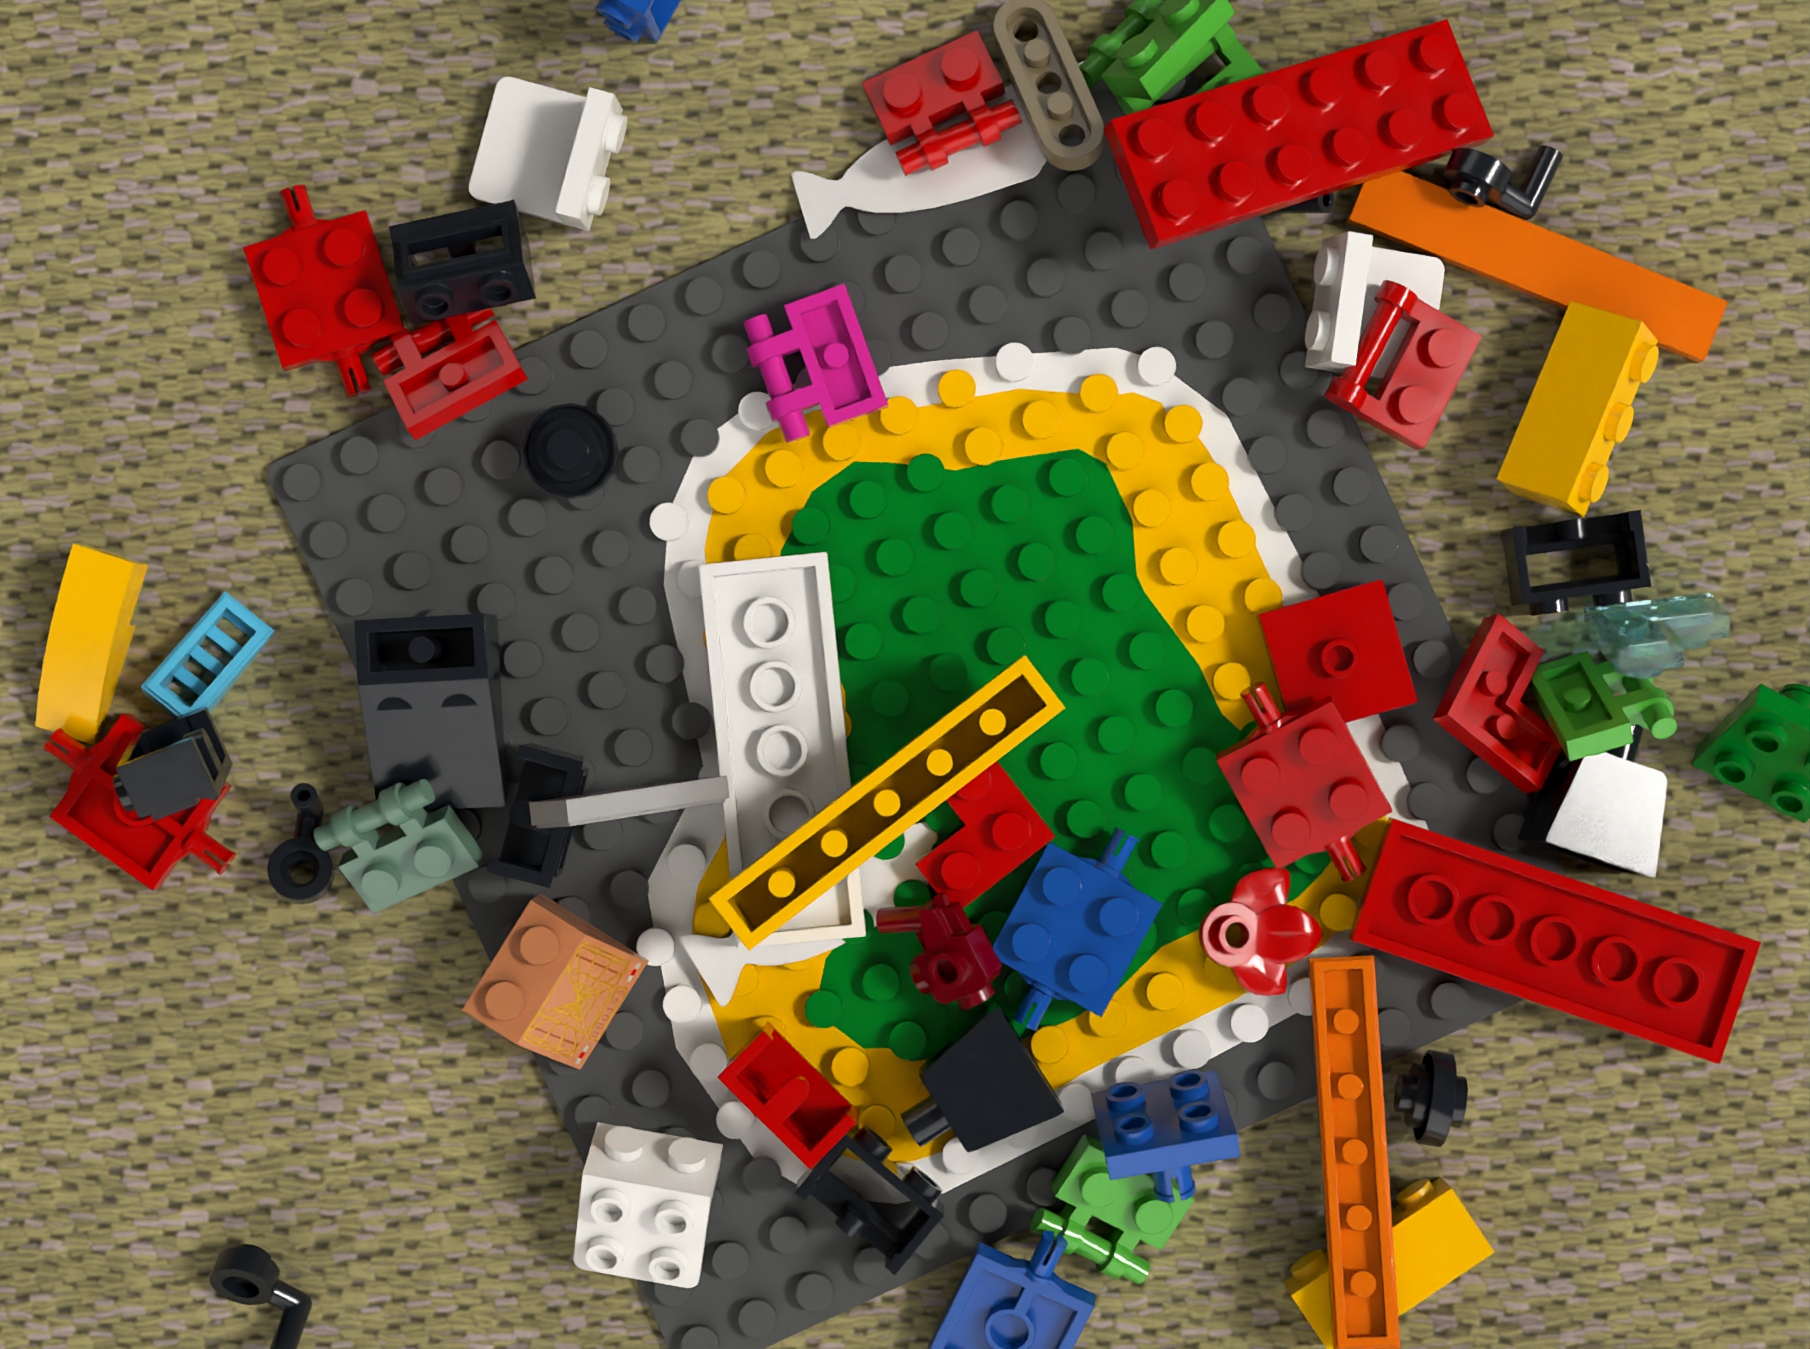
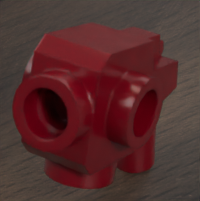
(955, 954)

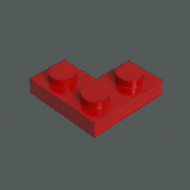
(1486, 709)
(996, 837)

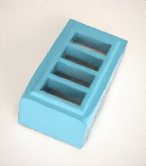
(156, 686)

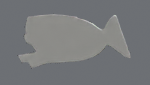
(879, 185)
(722, 961)

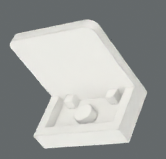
(548, 151)
(1346, 282)
(645, 1205)

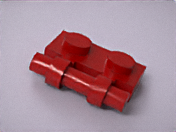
(934, 89)
(453, 378)

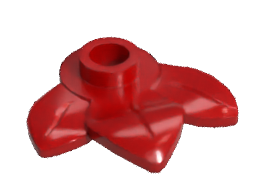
(1269, 932)

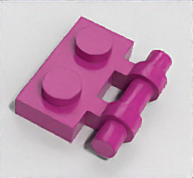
(833, 354)

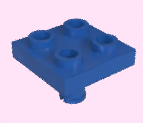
(1165, 1129)

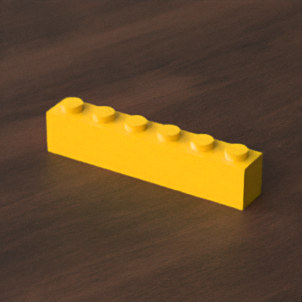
(886, 802)

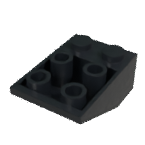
(434, 706)

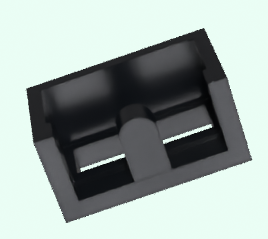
(470, 278)
(1630, 551)
(172, 766)
(534, 852)
(858, 1216)

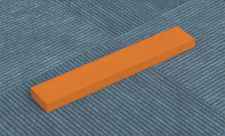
(1536, 260)
(1354, 1153)

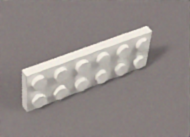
(779, 719)

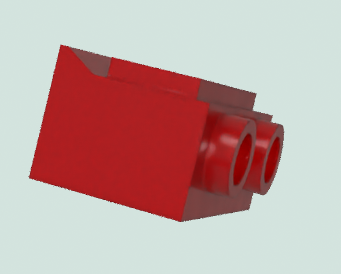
(789, 1095)

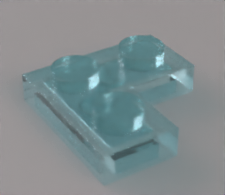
(1653, 633)

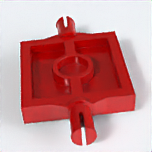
(324, 290)
(1303, 782)
(97, 817)

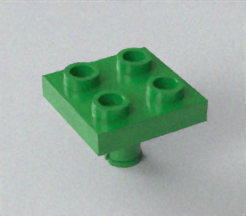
(1764, 749)

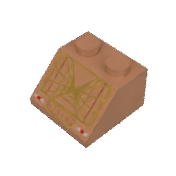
(555, 983)

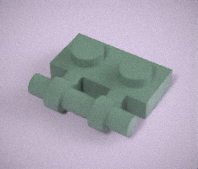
(407, 859)

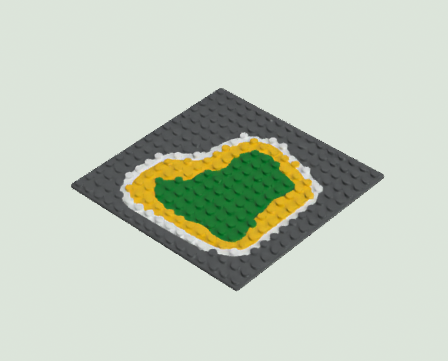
(1036, 405)

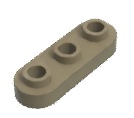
(1049, 62)

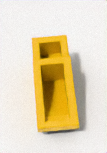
(88, 641)

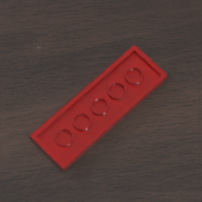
(1297, 133)
(1554, 940)

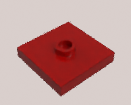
(1339, 648)

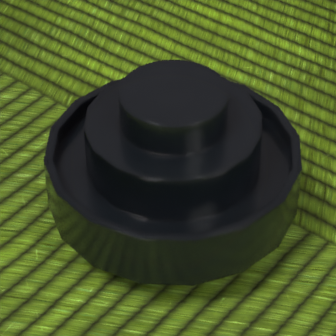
(570, 451)
(1432, 1098)

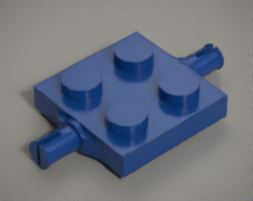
(1075, 928)
(1014, 1303)

